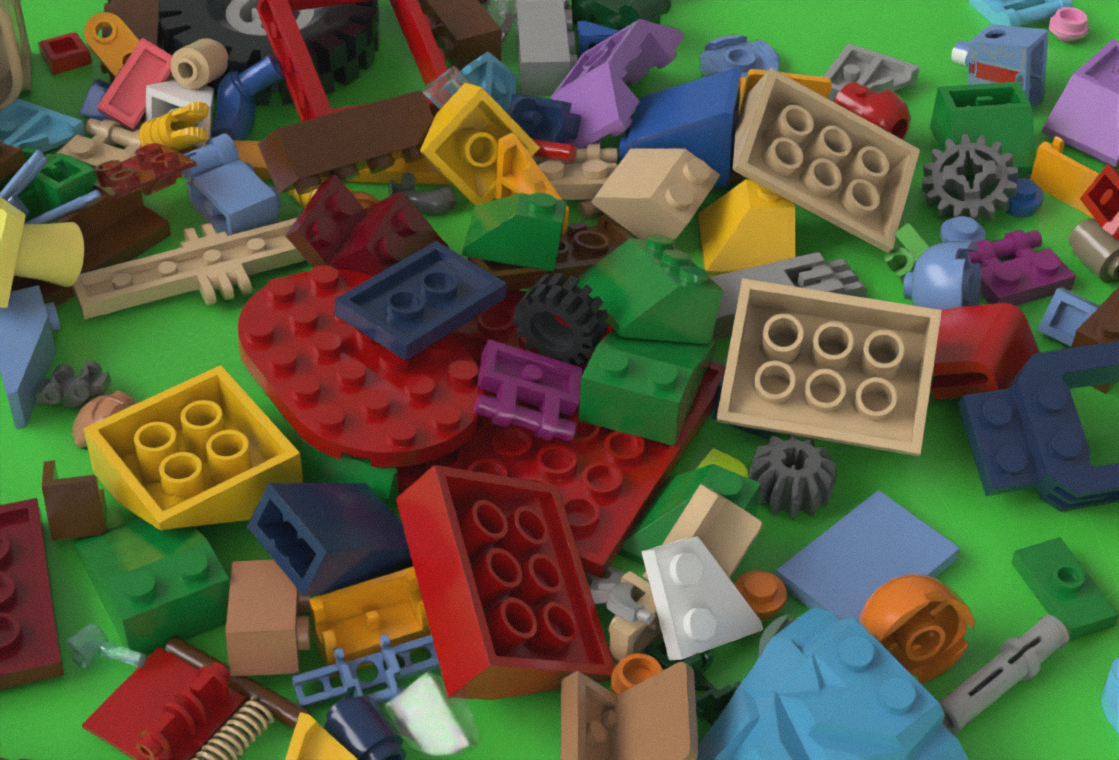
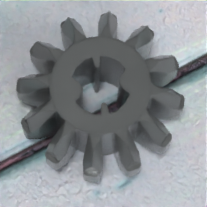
(793, 475)

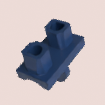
(544, 118)

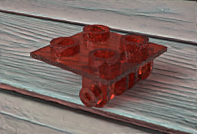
(150, 170)

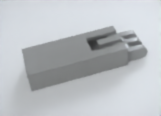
(801, 271)

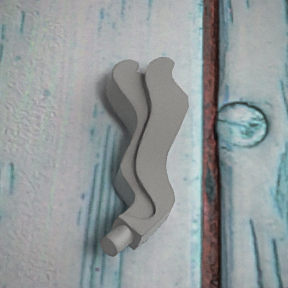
(617, 596)

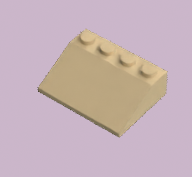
(824, 158)
(830, 367)

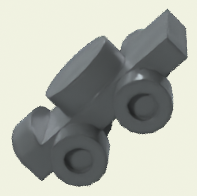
(73, 389)

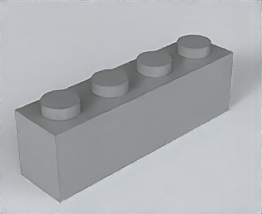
(544, 45)

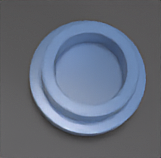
(961, 229)

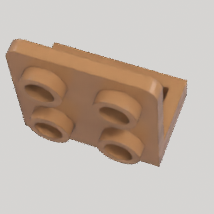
(640, 724)

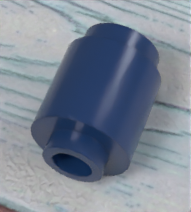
(364, 730)

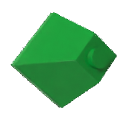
(517, 231)
(674, 497)

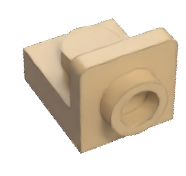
(634, 637)

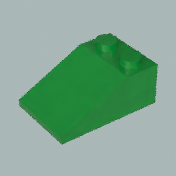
(643, 385)
(156, 583)

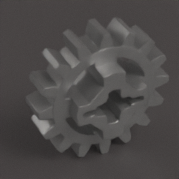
(990, 172)

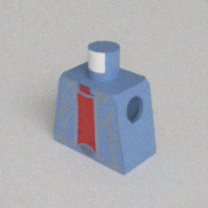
(1006, 55)

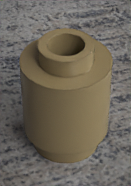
(1096, 249)

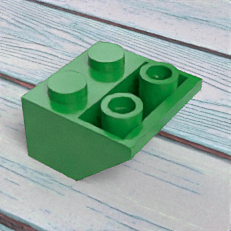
(990, 110)

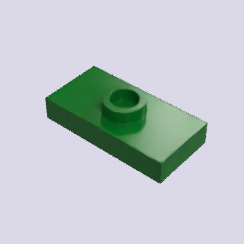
(1064, 588)

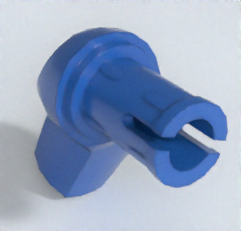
(237, 96)

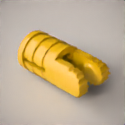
(176, 127)

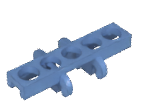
(354, 686)

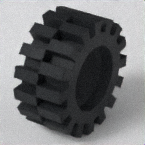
(573, 306)

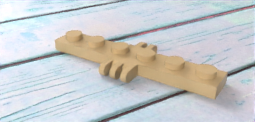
(199, 264)

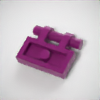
(1024, 277)
(533, 380)

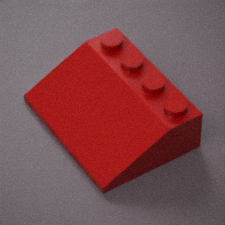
(501, 584)

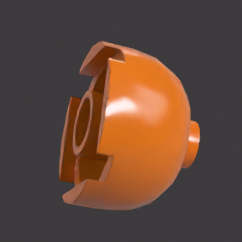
(919, 623)

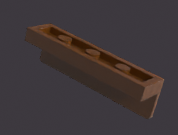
(111, 235)

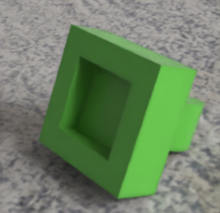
(912, 248)

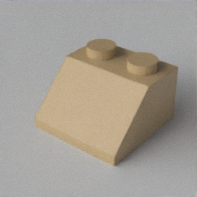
(656, 191)

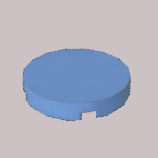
(737, 53)

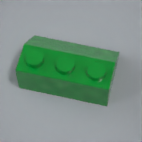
(655, 292)

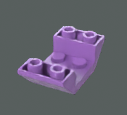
(600, 74)
(1089, 108)

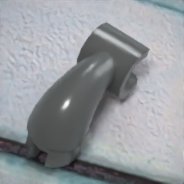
(431, 203)

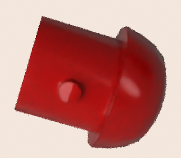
(882, 109)

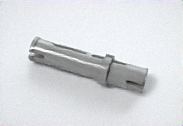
(1016, 661)

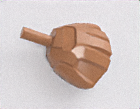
(98, 409)

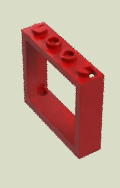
(298, 66)

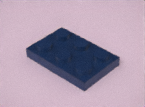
(420, 300)

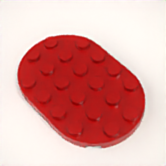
(345, 387)

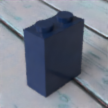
(329, 534)

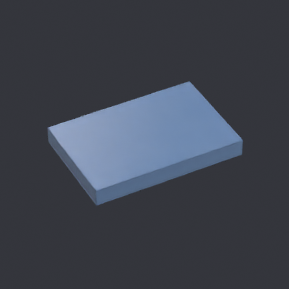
(863, 553)

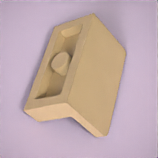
(720, 526)

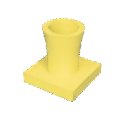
(37, 251)

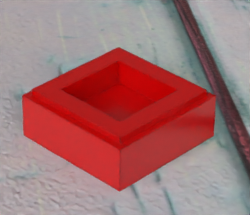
(64, 53)

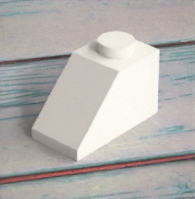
(171, 96)

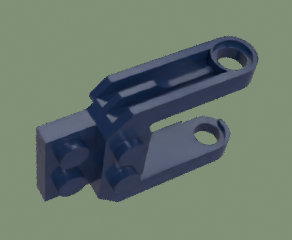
(1034, 434)

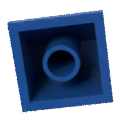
(693, 118)

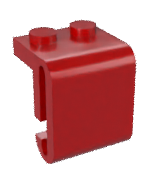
(980, 349)

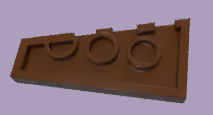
(577, 252)

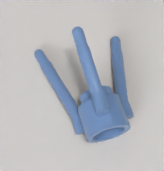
(25, 176)

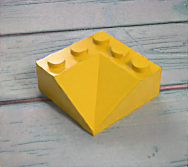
(192, 454)

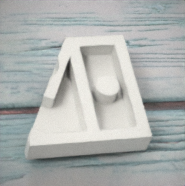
(695, 599)

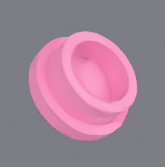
(1069, 24)

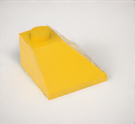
(466, 139)
(746, 229)

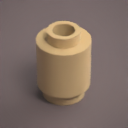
(199, 63)

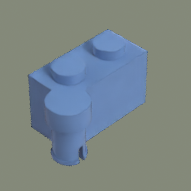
(228, 189)

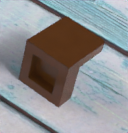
(73, 504)

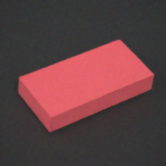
(127, 94)

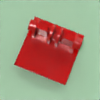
(166, 709)

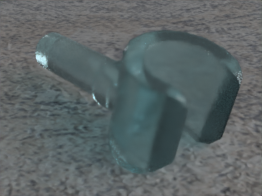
(92, 643)

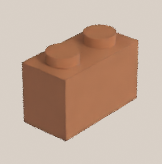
(265, 620)

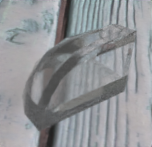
(432, 720)

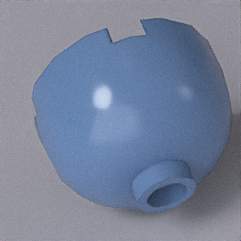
(945, 277)

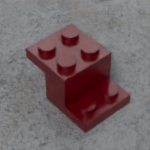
(346, 236)

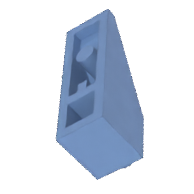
(26, 348)

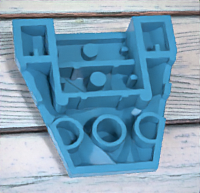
(829, 695)

